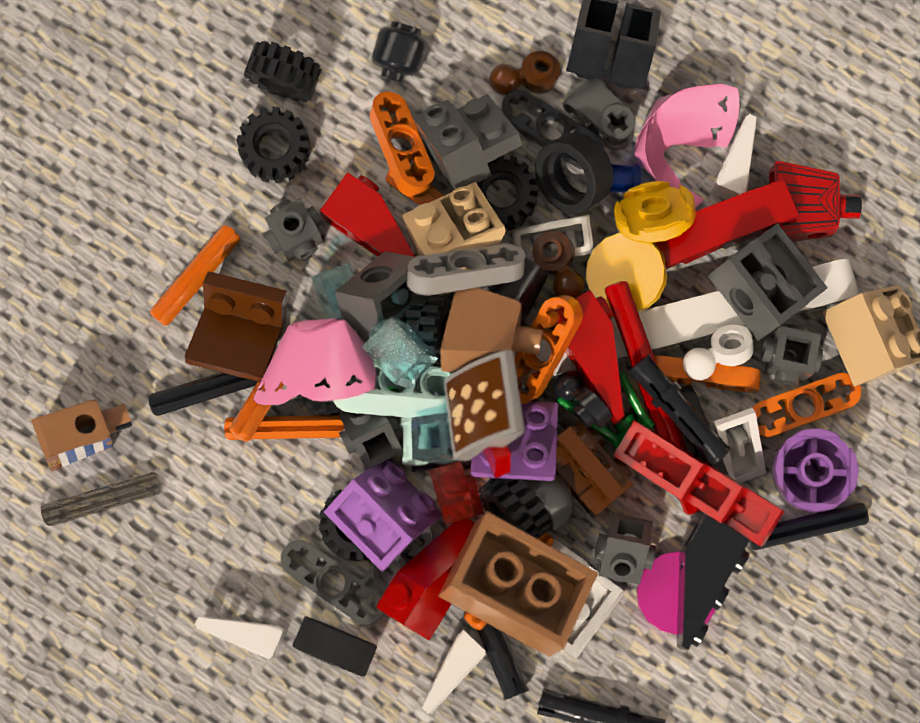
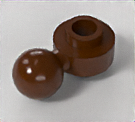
(507, 78)
(566, 280)

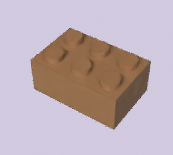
(518, 585)

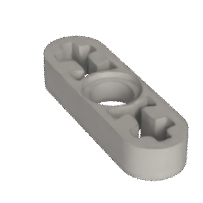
(441, 271)

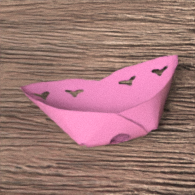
(685, 120)
(315, 352)

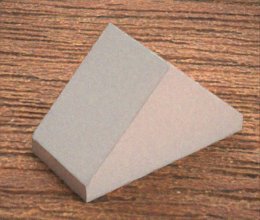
(742, 435)

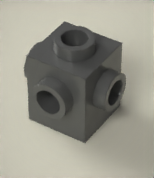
(296, 243)
(801, 344)
(370, 436)
(625, 549)

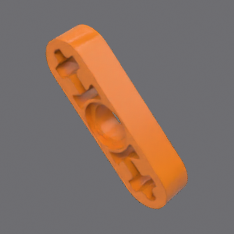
(399, 160)
(557, 339)
(724, 377)
(827, 385)

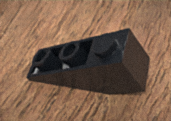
(704, 568)

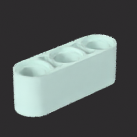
(408, 403)

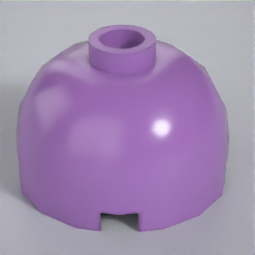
(815, 470)

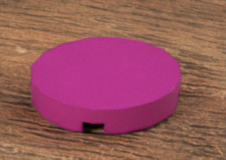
(659, 593)

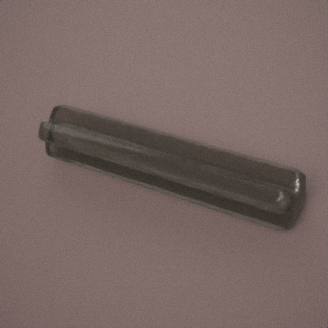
(101, 499)

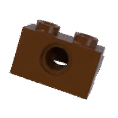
(605, 477)

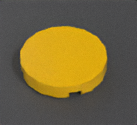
(655, 212)
(630, 261)

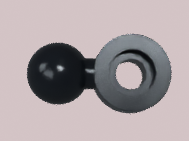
(588, 406)

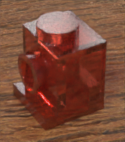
(456, 493)

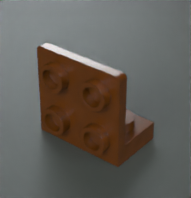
(237, 327)

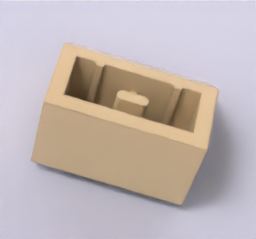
(454, 223)
(875, 333)

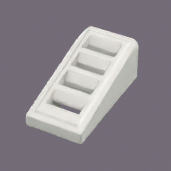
(736, 167)
(570, 225)
(255, 637)
(459, 662)

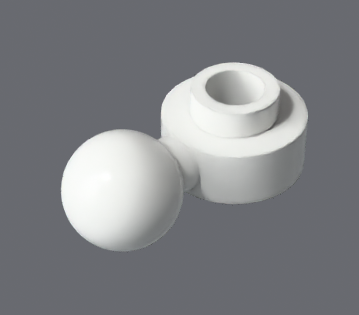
(730, 347)

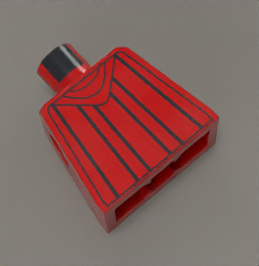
(816, 199)

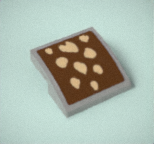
(483, 405)

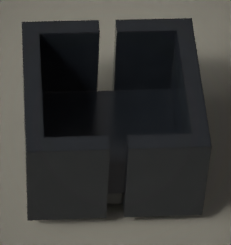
(622, 60)

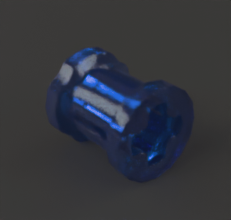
(625, 177)

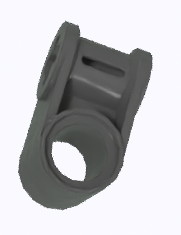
(597, 109)

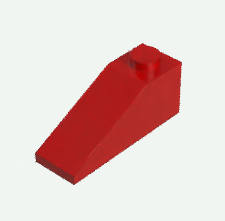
(364, 217)
(595, 353)
(416, 586)

